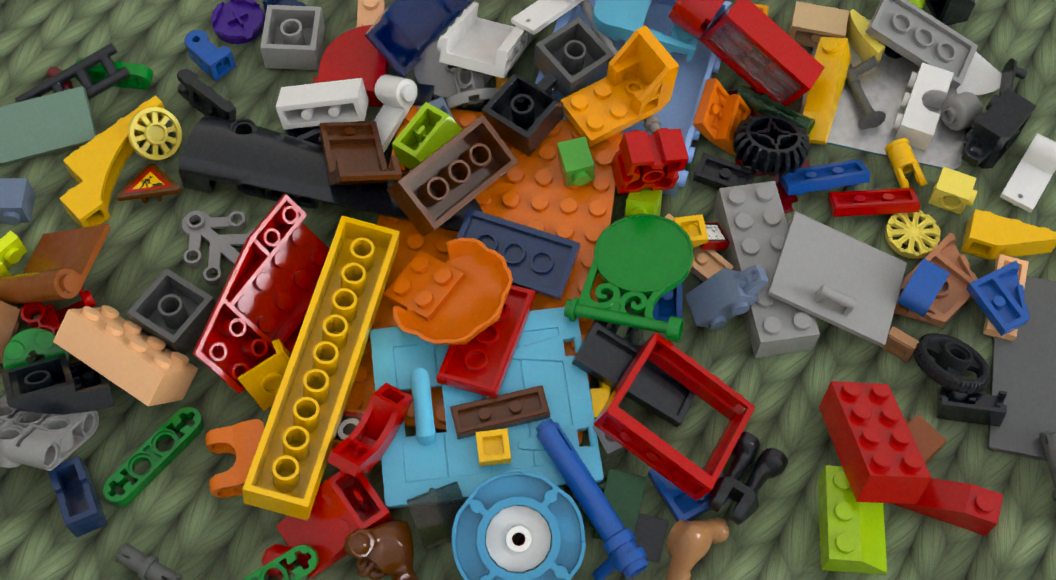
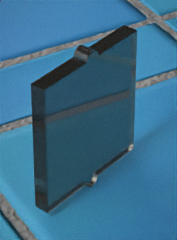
(435, 513)

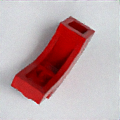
(373, 433)

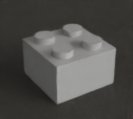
(292, 37)

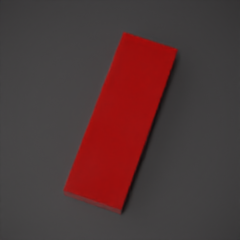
(873, 202)

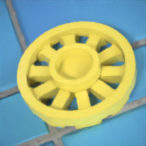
(154, 133)
(912, 234)

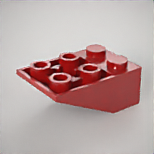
(338, 510)

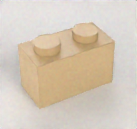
(816, 21)

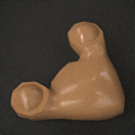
(690, 542)

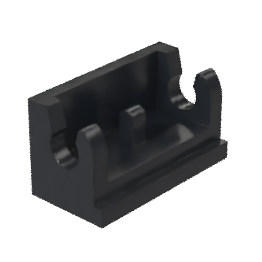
(971, 408)

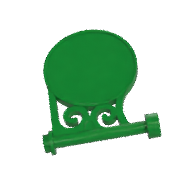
(641, 260)

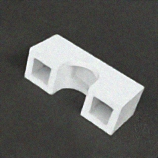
(928, 88)

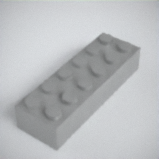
(756, 232)

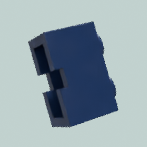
(77, 497)

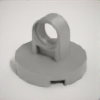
(470, 94)

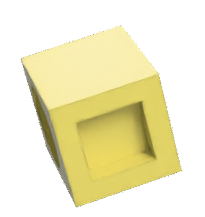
(953, 191)

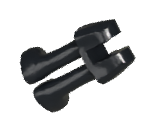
(768, 465)

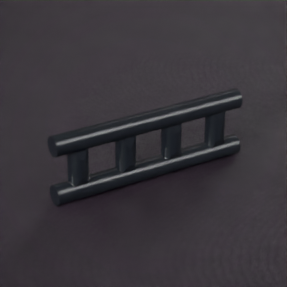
(79, 70)

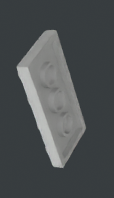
(921, 38)

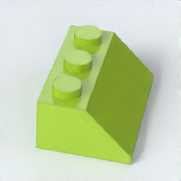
(849, 530)

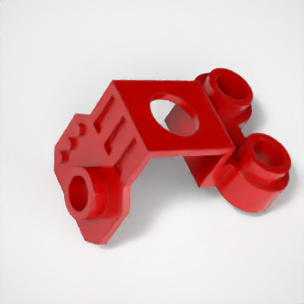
(49, 317)

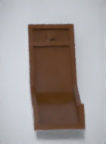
(356, 154)

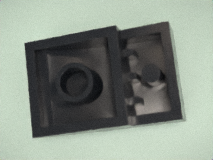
(56, 387)

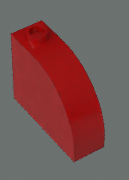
(351, 58)

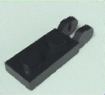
(203, 96)

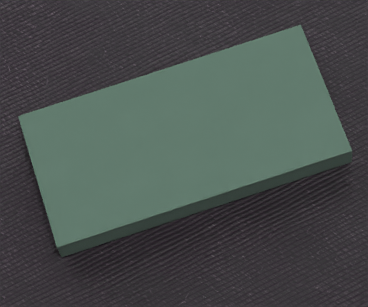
(45, 125)

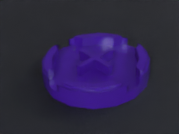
(238, 21)

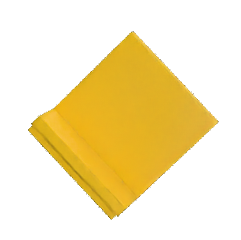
(265, 378)

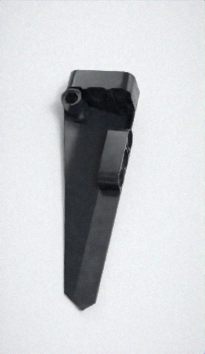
(277, 164)

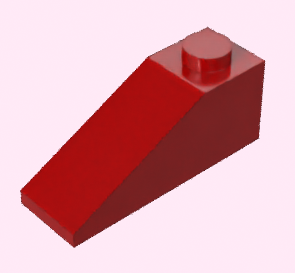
(959, 505)

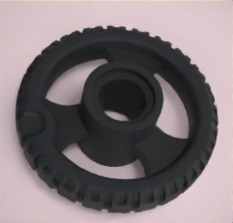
(951, 362)

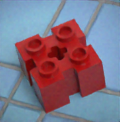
(649, 160)

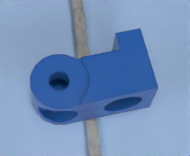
(207, 56)

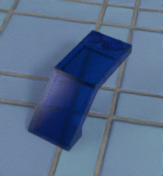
(409, 28)

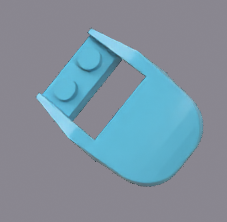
(623, 17)

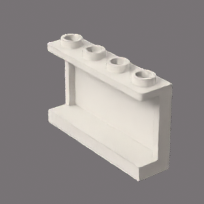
(482, 44)

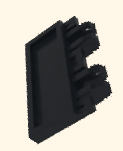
(609, 356)

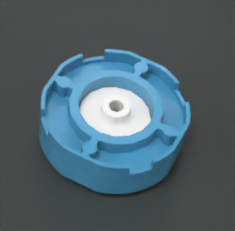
(521, 504)

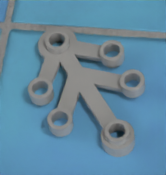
(218, 243)

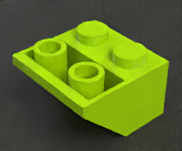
(424, 135)

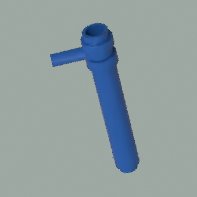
(617, 540)

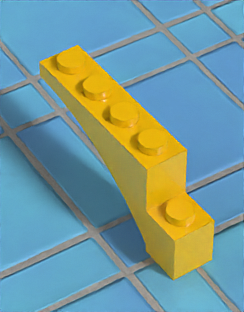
(98, 168)

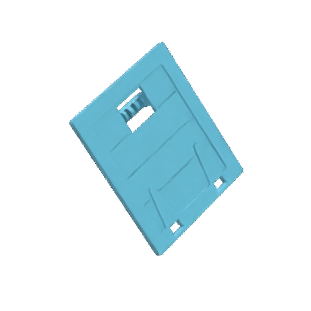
(438, 459)

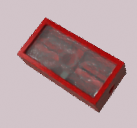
(761, 52)

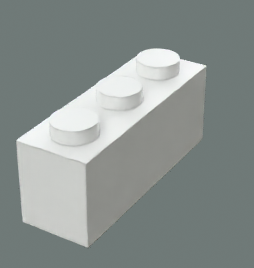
(322, 103)

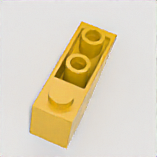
(993, 235)

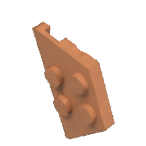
(953, 292)

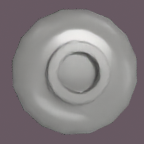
(960, 110)

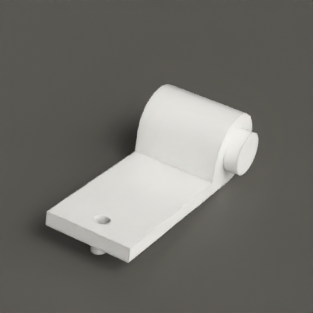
(542, 14)
(398, 97)
(1032, 174)

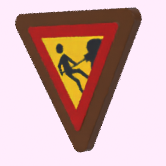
(149, 183)

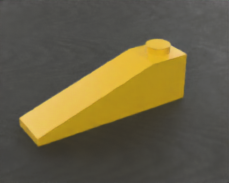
(826, 92)

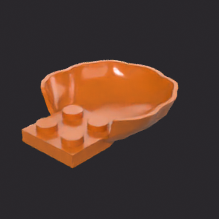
(454, 298)

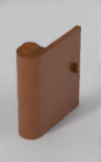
(55, 267)

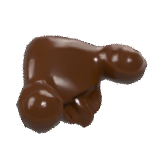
(383, 551)

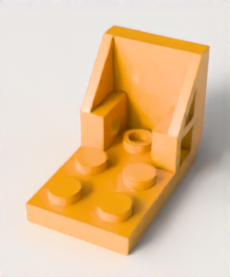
(635, 88)

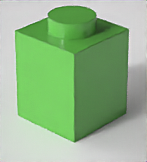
(576, 161)

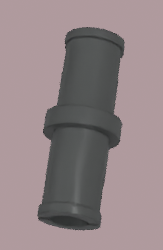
(145, 566)

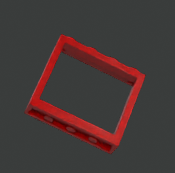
(652, 448)

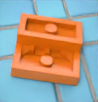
(720, 115)

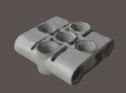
(41, 438)

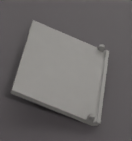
(837, 279)

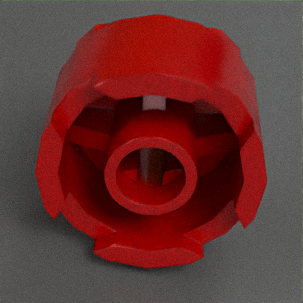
(694, 15)

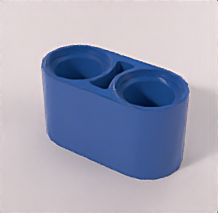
(923, 287)

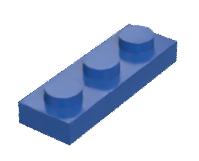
(825, 177)

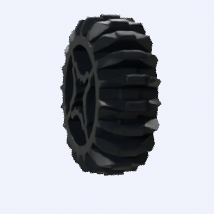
(771, 144)

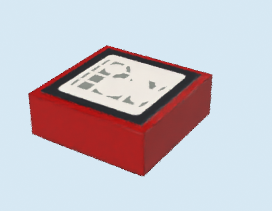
(716, 237)

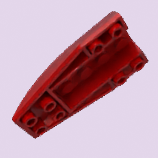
(263, 295)

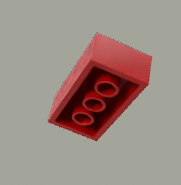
(874, 443)

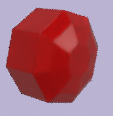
(273, 553)

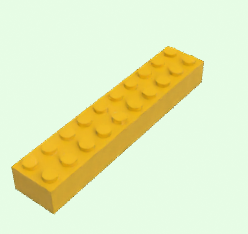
(321, 370)

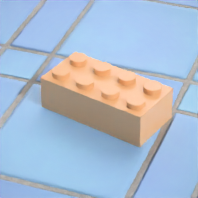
(126, 354)

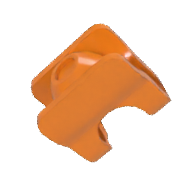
(240, 441)

